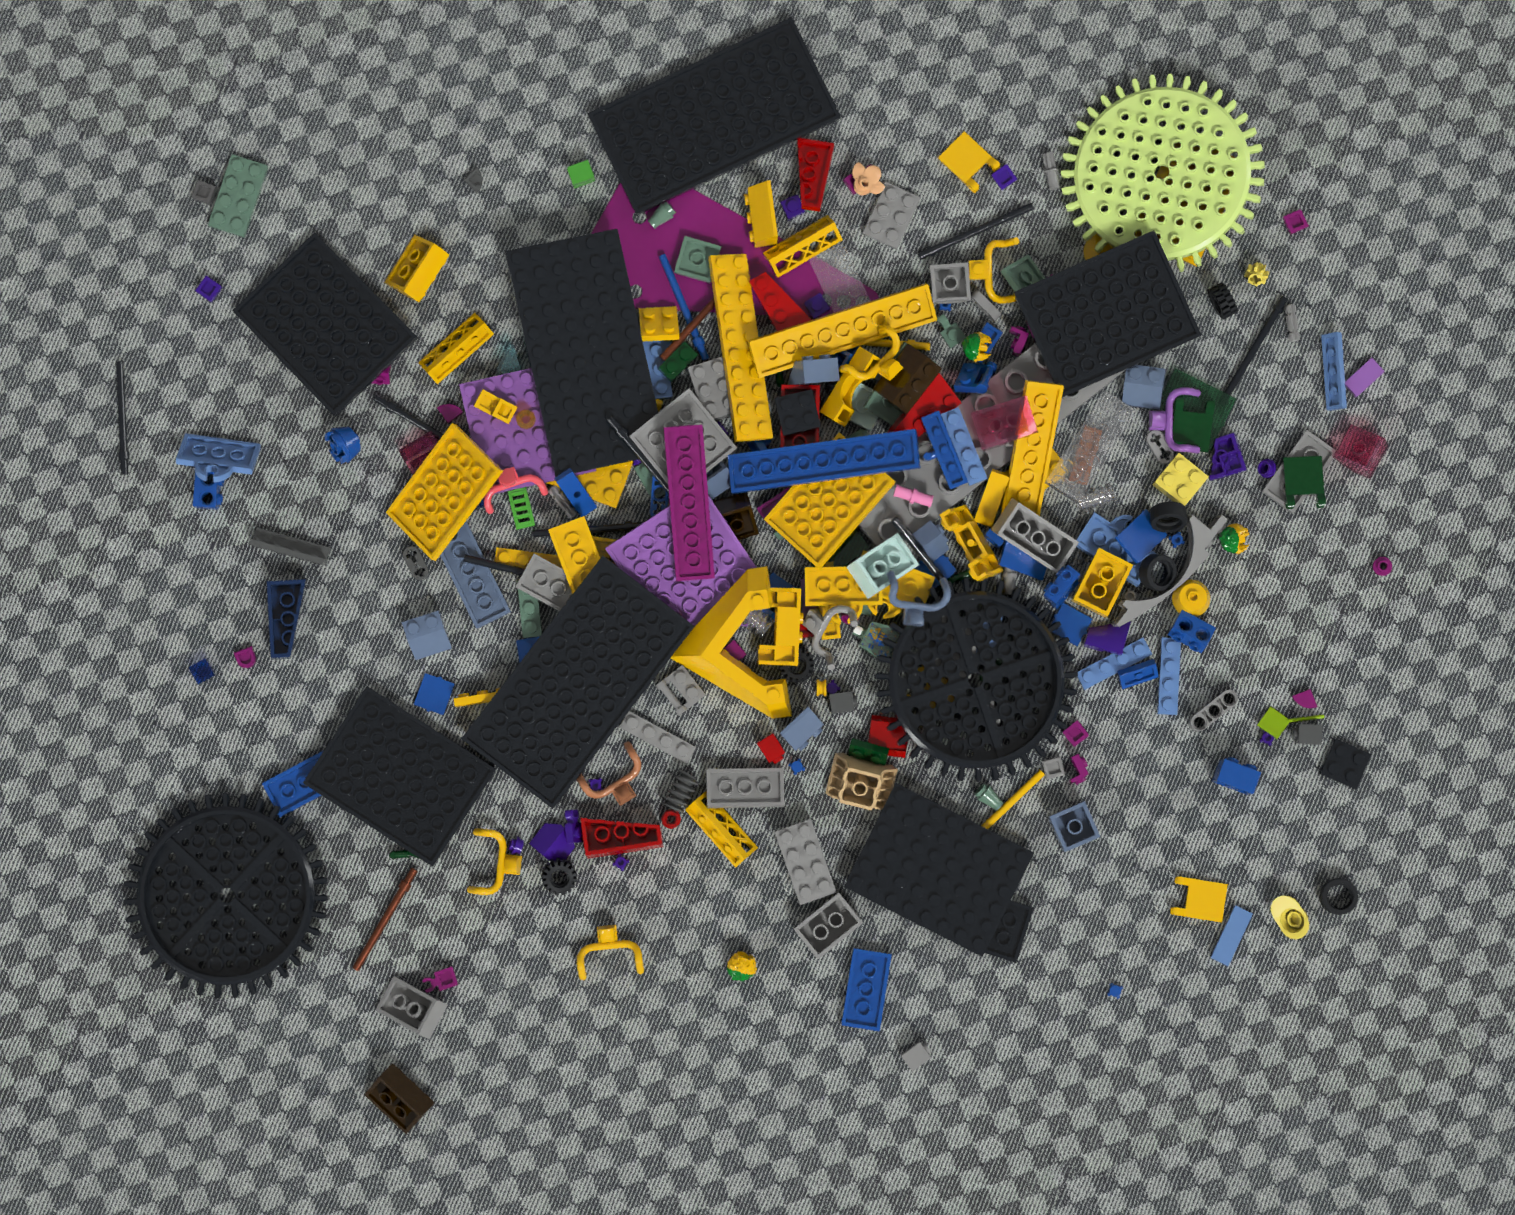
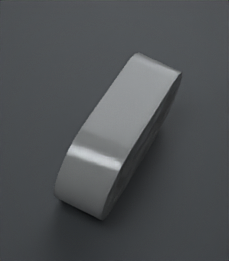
(985, 305)
(1156, 450)

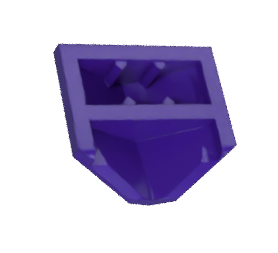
(552, 842)

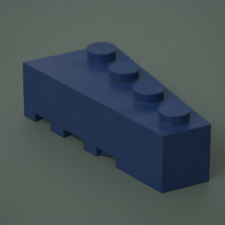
(283, 612)

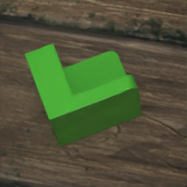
(581, 174)

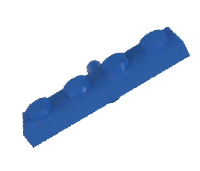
(943, 450)

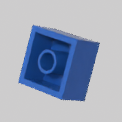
(1236, 776)

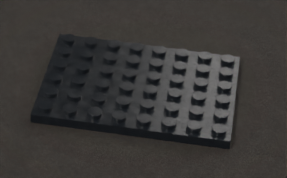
(1107, 313)
(325, 324)
(399, 776)
(939, 869)

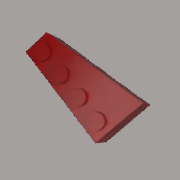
(776, 303)
(935, 398)
(618, 837)

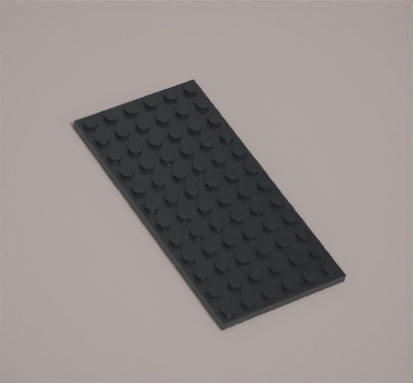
(714, 116)
(582, 347)
(577, 682)

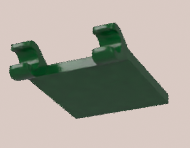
(1193, 427)
(1303, 477)

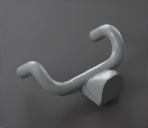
(817, 624)

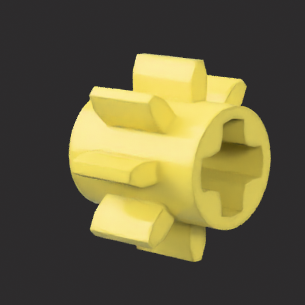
(1256, 274)

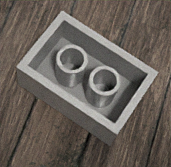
(711, 387)
(828, 925)

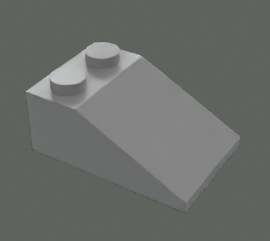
(411, 1007)

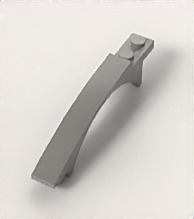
(1198, 539)

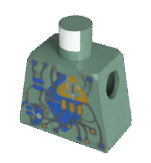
(873, 636)

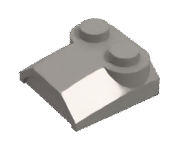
(950, 283)

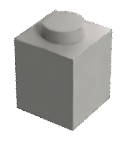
(916, 1055)

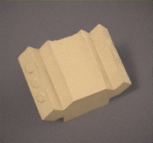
(860, 782)

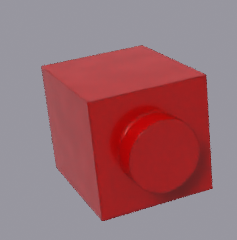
(771, 749)

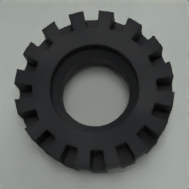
(1222, 301)
(805, 674)
(562, 887)

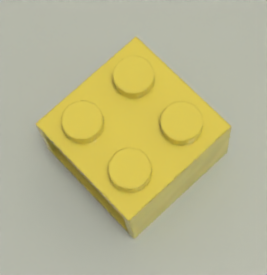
(1180, 480)

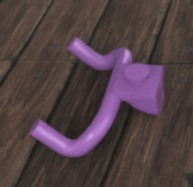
(1164, 420)

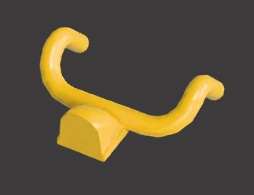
(983, 270)
(885, 366)
(506, 863)
(608, 940)

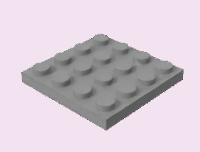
(682, 411)

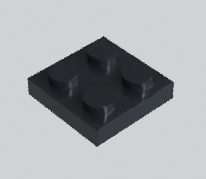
(797, 412)
(1345, 764)

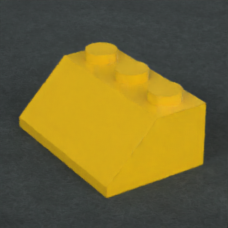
(761, 214)
(417, 268)

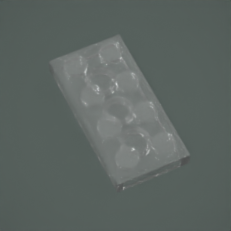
(839, 279)

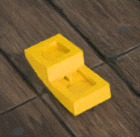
(495, 406)

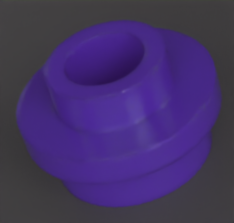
(1267, 468)
(516, 845)

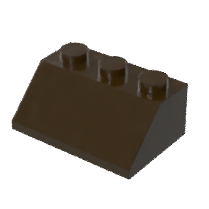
(910, 382)
(738, 515)
(399, 1098)

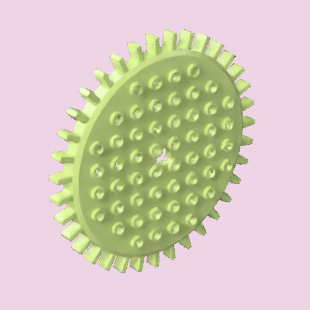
(1213, 223)

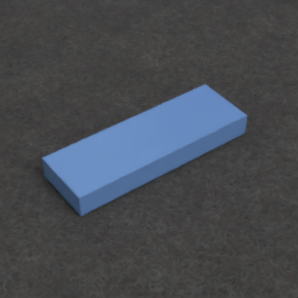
(1231, 935)

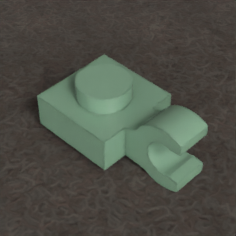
(951, 333)

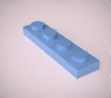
(1334, 371)
(964, 446)
(1111, 664)
(1169, 676)

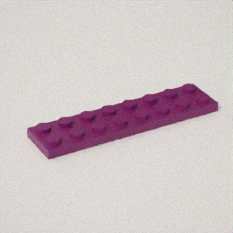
(689, 502)

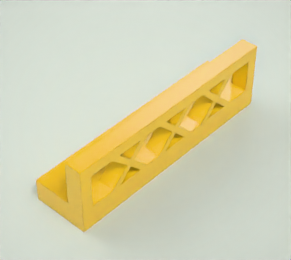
(801, 242)
(457, 350)
(719, 831)

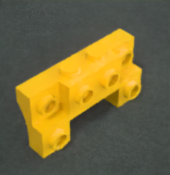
(969, 536)
(786, 629)

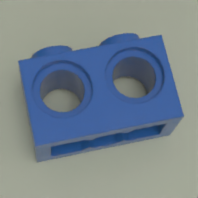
(201, 489)
(1193, 626)

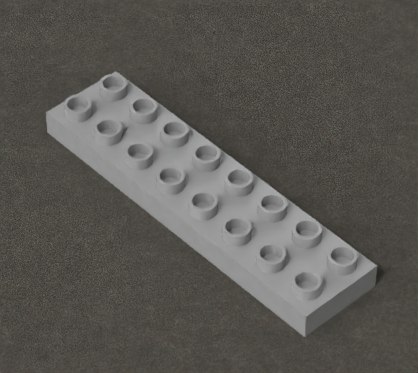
(929, 479)

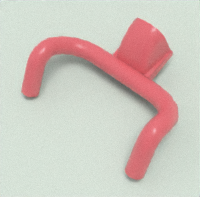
(508, 479)

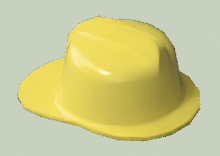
(1290, 917)

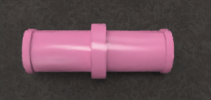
(913, 495)

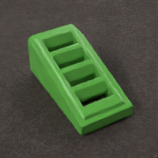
(516, 492)

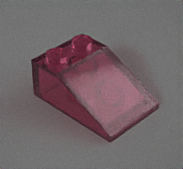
(1004, 423)

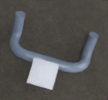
(913, 610)

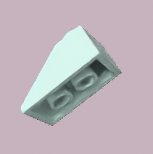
(872, 568)

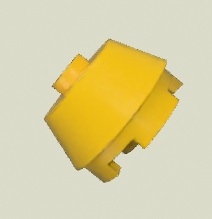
(1191, 597)

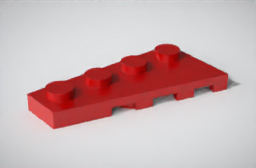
(814, 169)

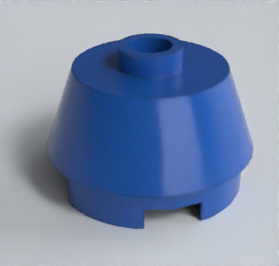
(343, 444)

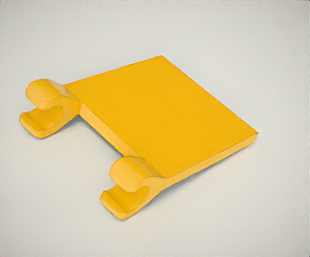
(966, 158)
(1203, 900)

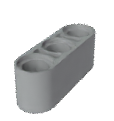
(1204, 713)

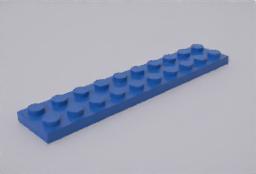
(824, 461)

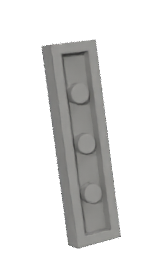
(657, 737)

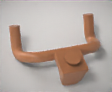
(621, 788)

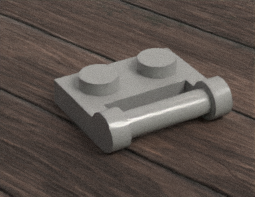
(685, 685)

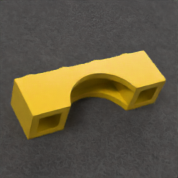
(839, 403)

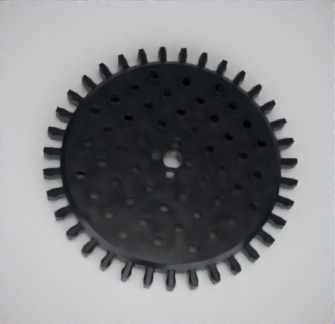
(1046, 701)
(152, 884)

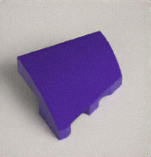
(1227, 457)
(1107, 638)

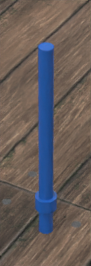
(698, 340)

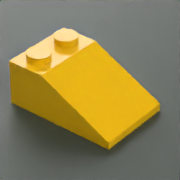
(1102, 582)

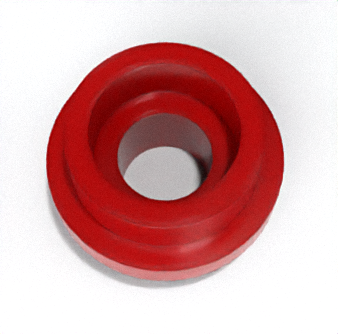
(665, 822)

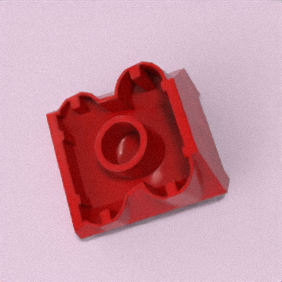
(880, 736)

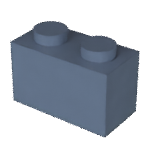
(932, 540)

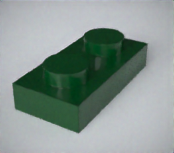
(677, 361)
(868, 751)

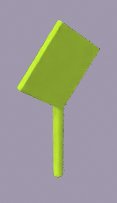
(1275, 722)

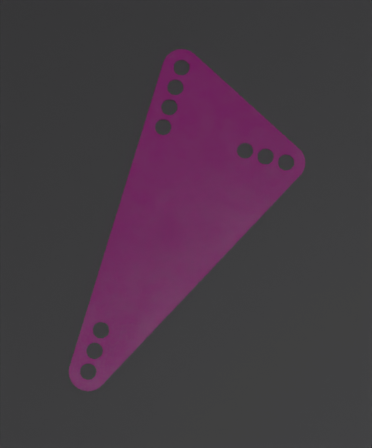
(702, 220)

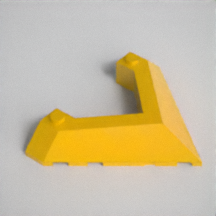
(705, 652)

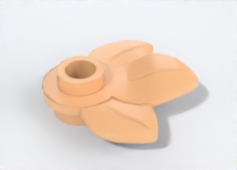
(868, 177)

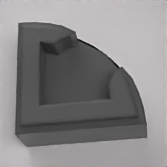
(474, 180)

